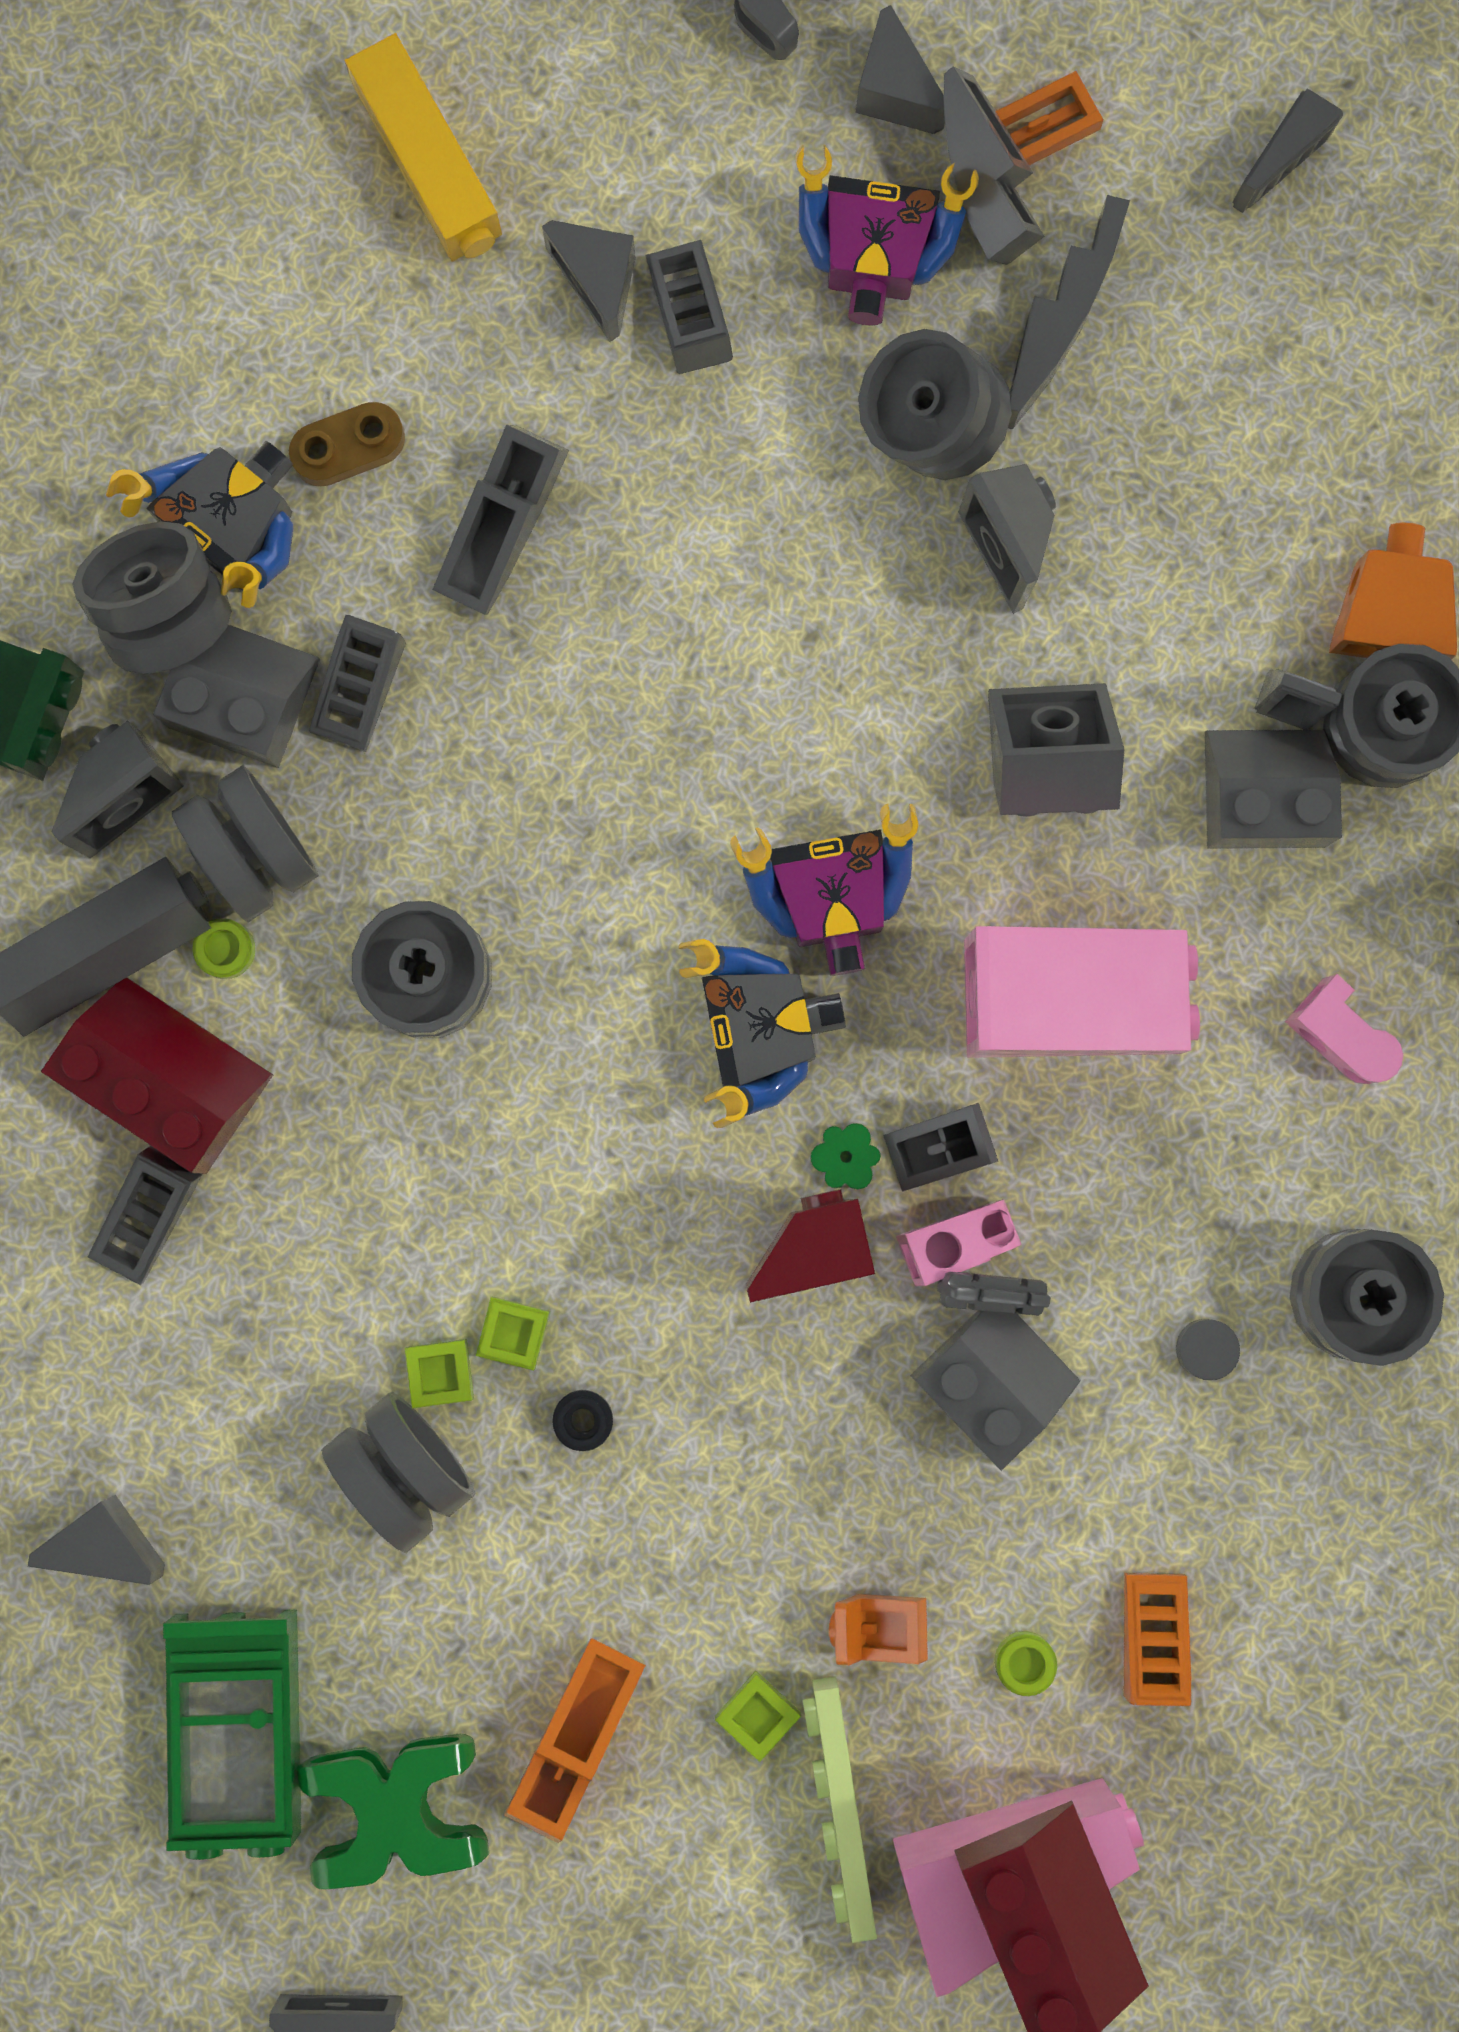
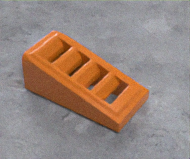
(1156, 1694)

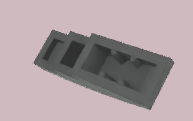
(1057, 324)

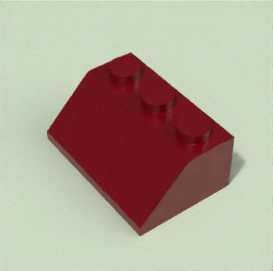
(158, 1075)
(814, 1249)
(1053, 1923)

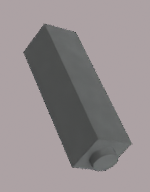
(99, 944)

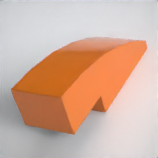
(574, 1741)

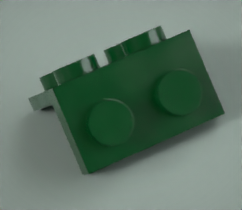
(34, 706)

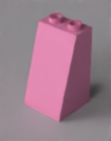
(1078, 992)
(939, 1896)

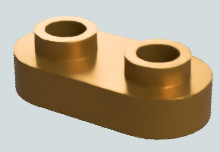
(348, 449)

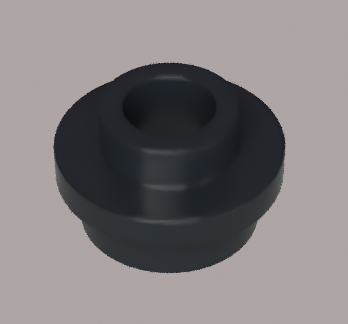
(582, 1440)

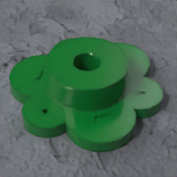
(856, 1141)

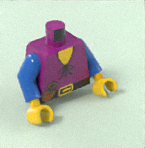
(877, 234)
(832, 887)

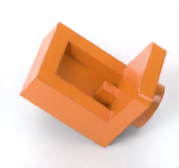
(879, 1629)

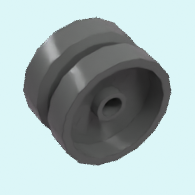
(934, 405)
(152, 597)
(1367, 735)
(238, 848)
(393, 949)
(1402, 1300)
(397, 1472)

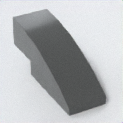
(982, 143)
(500, 518)

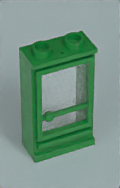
(232, 1734)

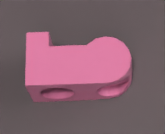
(1345, 1037)
(958, 1242)

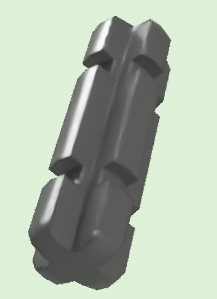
(993, 1293)

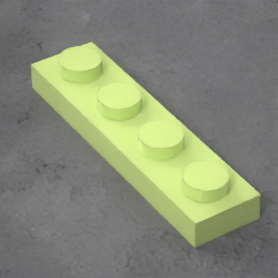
(842, 1834)

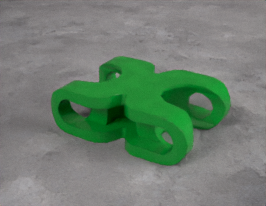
(392, 1811)

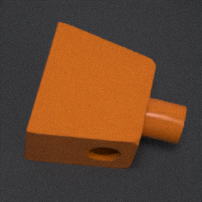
(1398, 599)

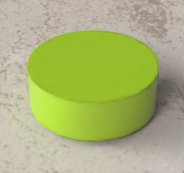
(224, 949)
(1025, 1663)

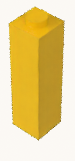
(424, 148)

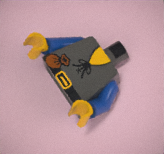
(227, 506)
(758, 1025)

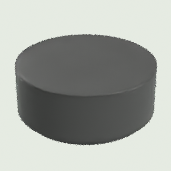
(1208, 1349)

